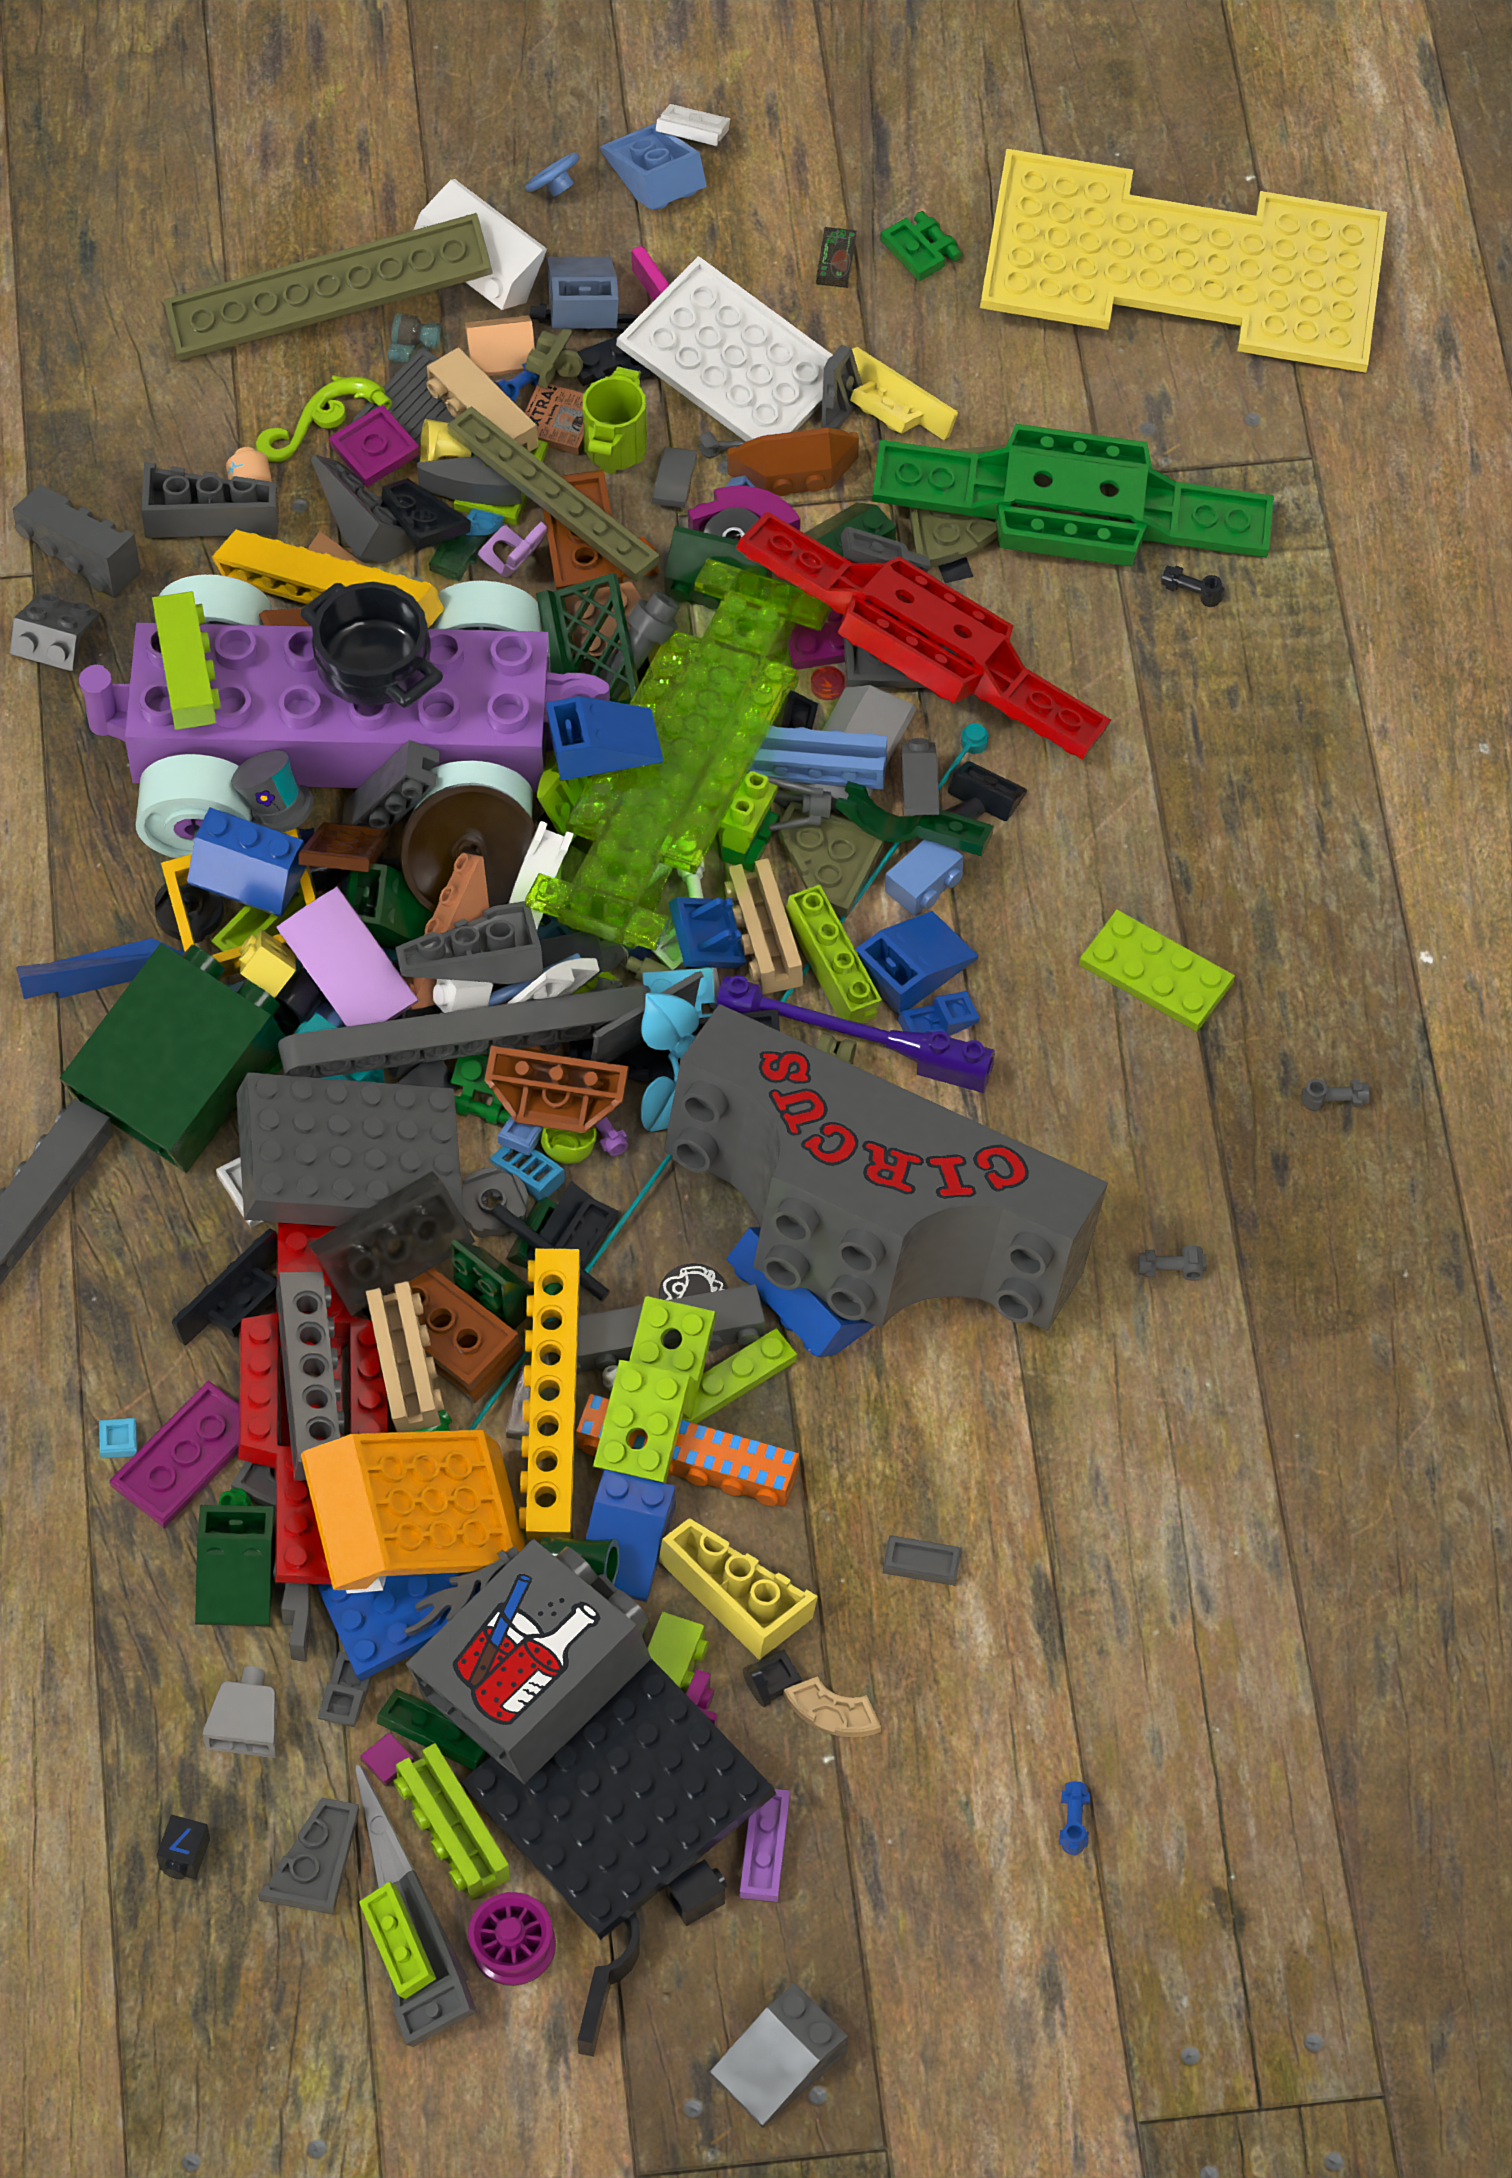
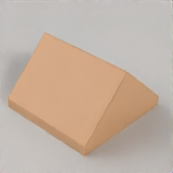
(500, 344)

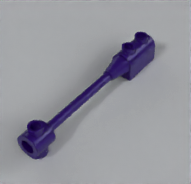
(936, 1053)

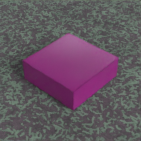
(383, 1758)

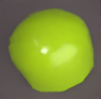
(568, 1146)

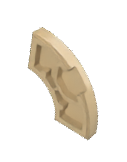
(831, 1711)

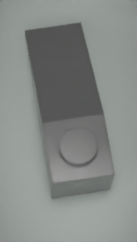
(919, 777)

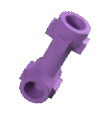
(613, 1141)

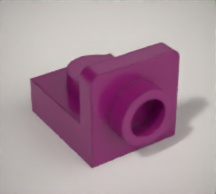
(701, 1694)

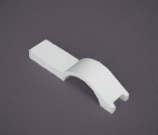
(542, 857)

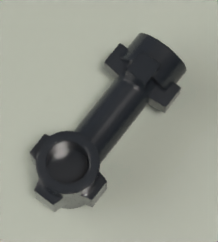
(1209, 588)

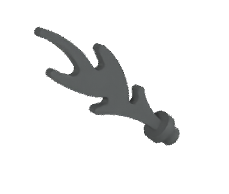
(459, 1596)

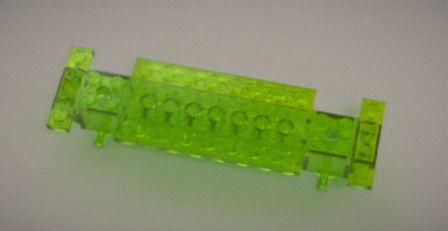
(711, 716)

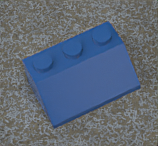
(245, 862)

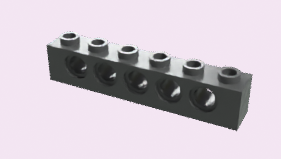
(308, 1293)

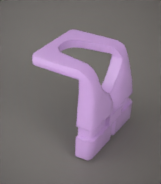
(521, 547)

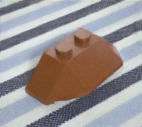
(795, 460)
(555, 1088)

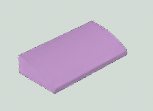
(347, 961)

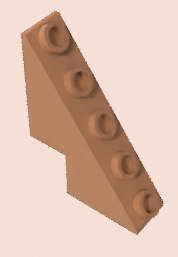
(461, 898)

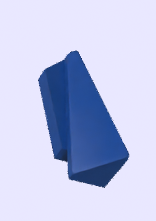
(87, 971)

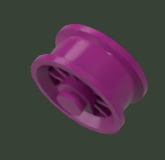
(512, 1938)

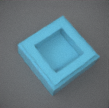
(118, 1438)

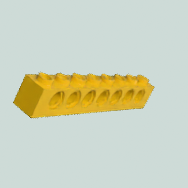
(549, 1267)

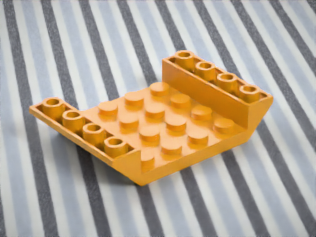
(410, 1504)

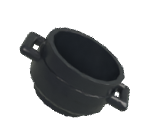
(371, 644)

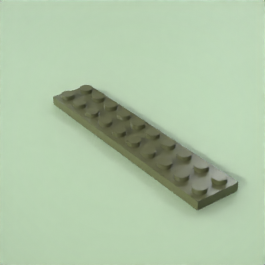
(328, 286)

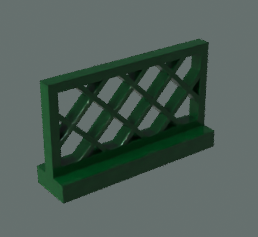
(561, 647)

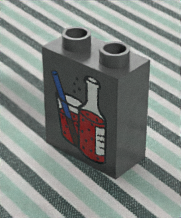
(532, 1657)

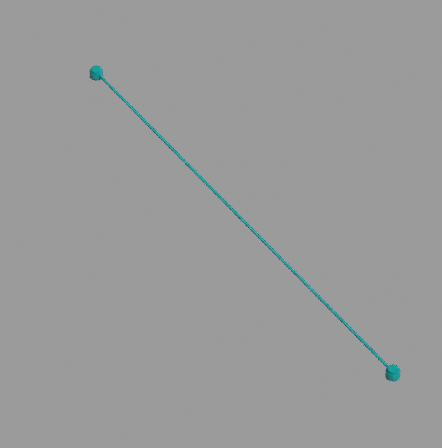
(974, 741)

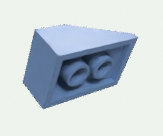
(656, 166)

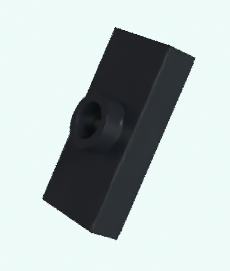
(588, 1229)

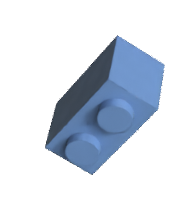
(924, 875)

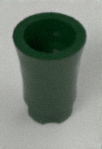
(600, 1554)

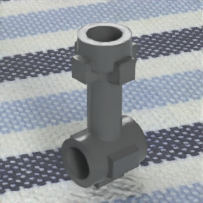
(1317, 1093)
(1191, 1262)

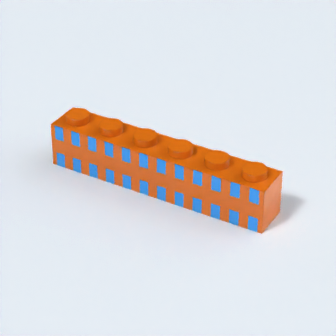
(709, 1457)

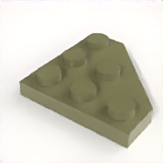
(831, 855)

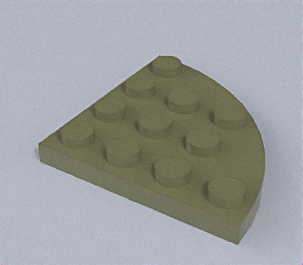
(951, 536)

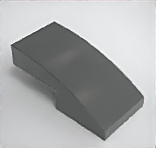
(674, 477)
(344, 1694)

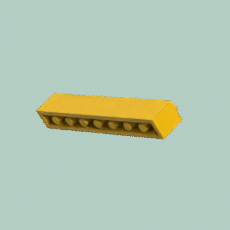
(306, 574)

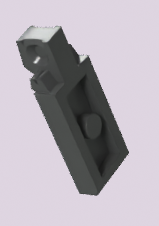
(871, 548)

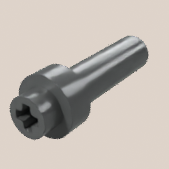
(650, 624)

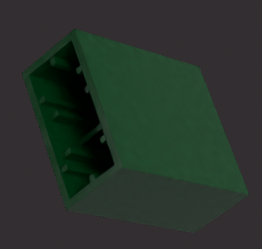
(175, 1053)

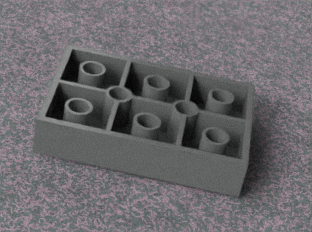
(340, 1146)

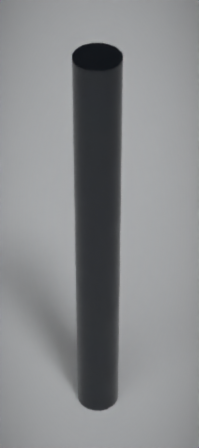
(537, 1241)

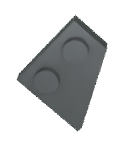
(839, 381)

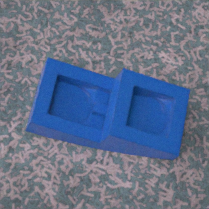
(947, 1014)

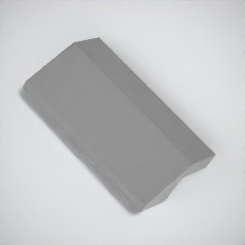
(866, 711)

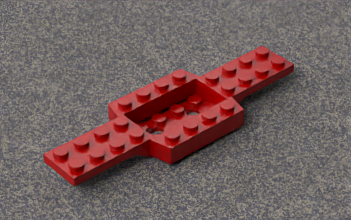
(938, 612)
(298, 1540)

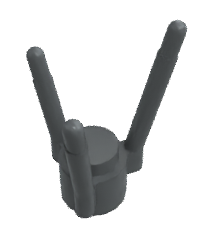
(814, 803)

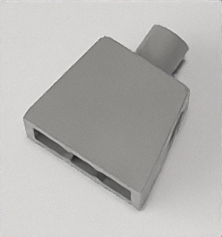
(244, 1717)

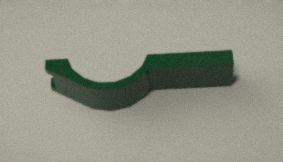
(944, 828)

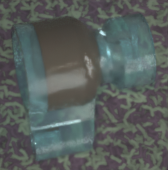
(408, 332)

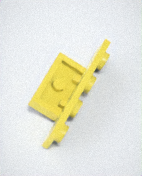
(899, 400)

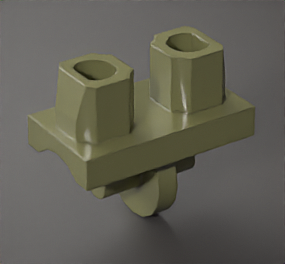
(553, 357)

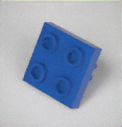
(707, 932)

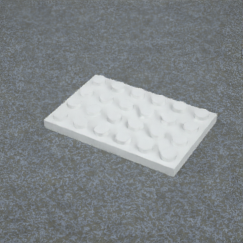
(729, 354)

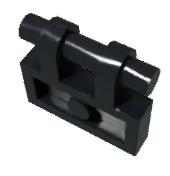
(603, 360)

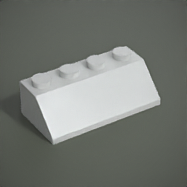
(511, 251)

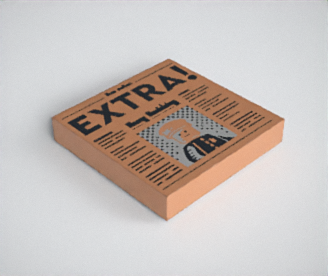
(558, 417)

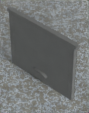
(411, 398)
(626, 1032)

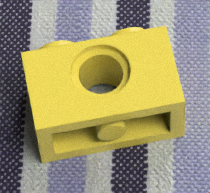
(266, 962)

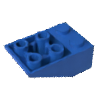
(601, 736)
(913, 959)

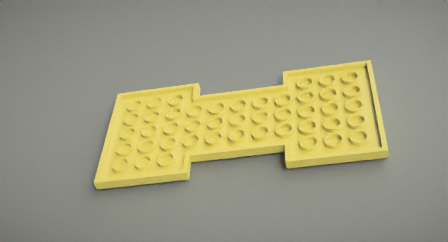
(1291, 276)

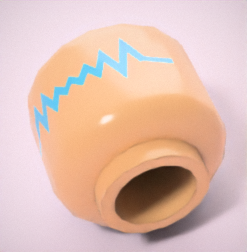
(248, 464)

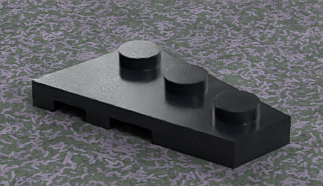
(423, 515)

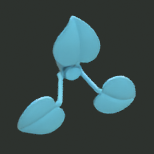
(664, 1026)

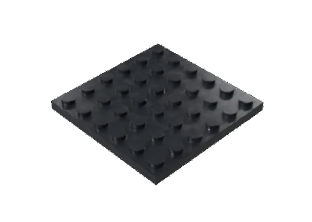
(625, 1800)

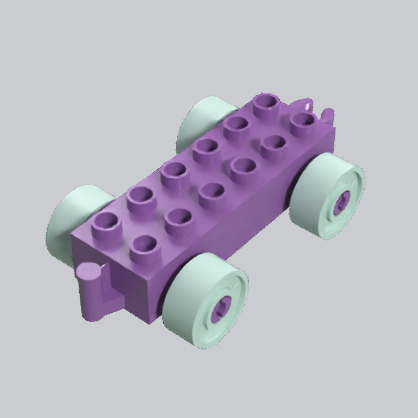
(481, 716)

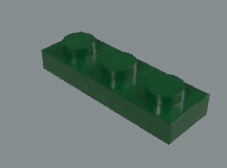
(429, 1726)

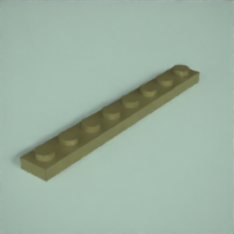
(553, 494)

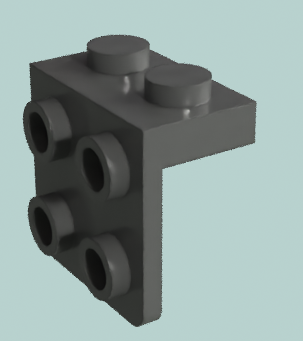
(51, 630)

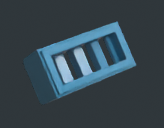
(537, 1189)

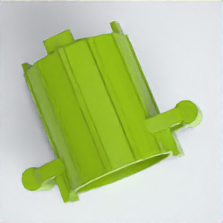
(615, 421)

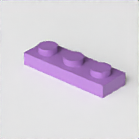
(765, 1849)

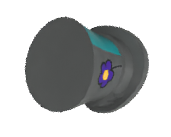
(273, 791)

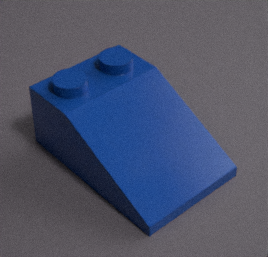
(637, 1516)

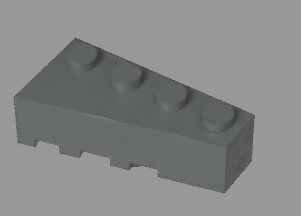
(206, 504)
(78, 540)

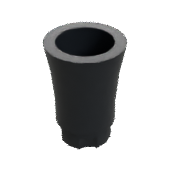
(299, 999)

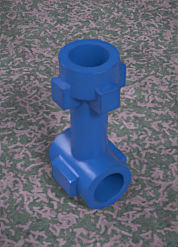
(512, 387)
(1074, 1835)

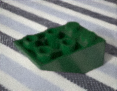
(387, 905)
(490, 1283)
(235, 1565)

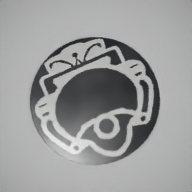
(690, 1280)

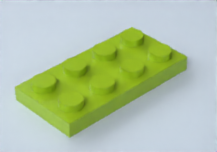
(1156, 970)

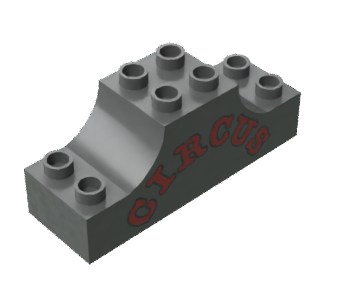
(874, 1186)

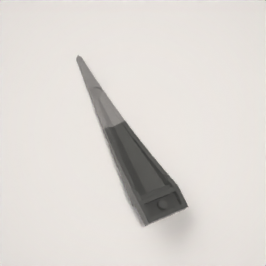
(447, 1997)

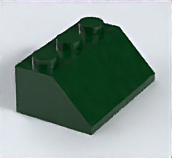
(858, 516)
(687, 557)

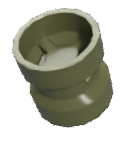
(842, 1050)

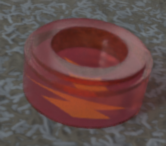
(827, 683)

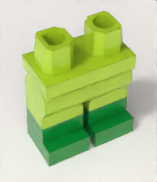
(748, 822)

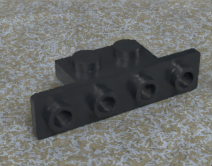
(235, 1294)

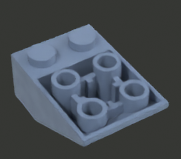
(582, 292)

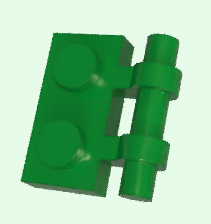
(915, 251)
(470, 1075)

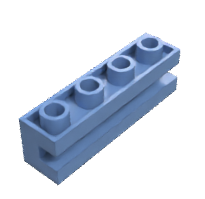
(823, 757)

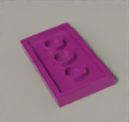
(182, 1456)

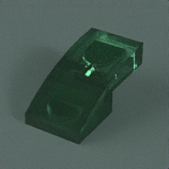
(455, 555)

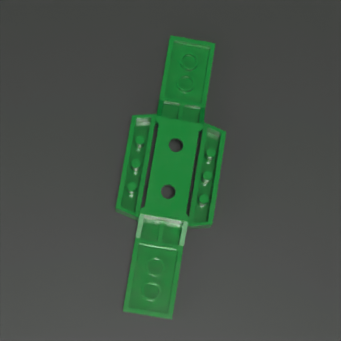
(1078, 467)

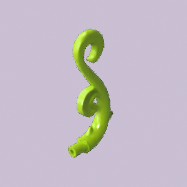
(330, 418)

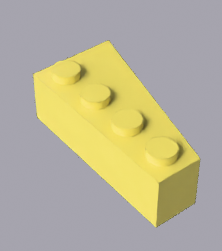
(738, 1591)

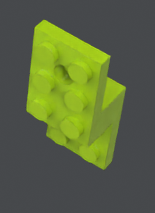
(655, 1389)

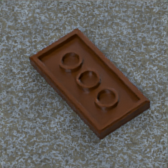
(344, 847)

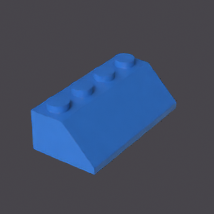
(799, 1309)

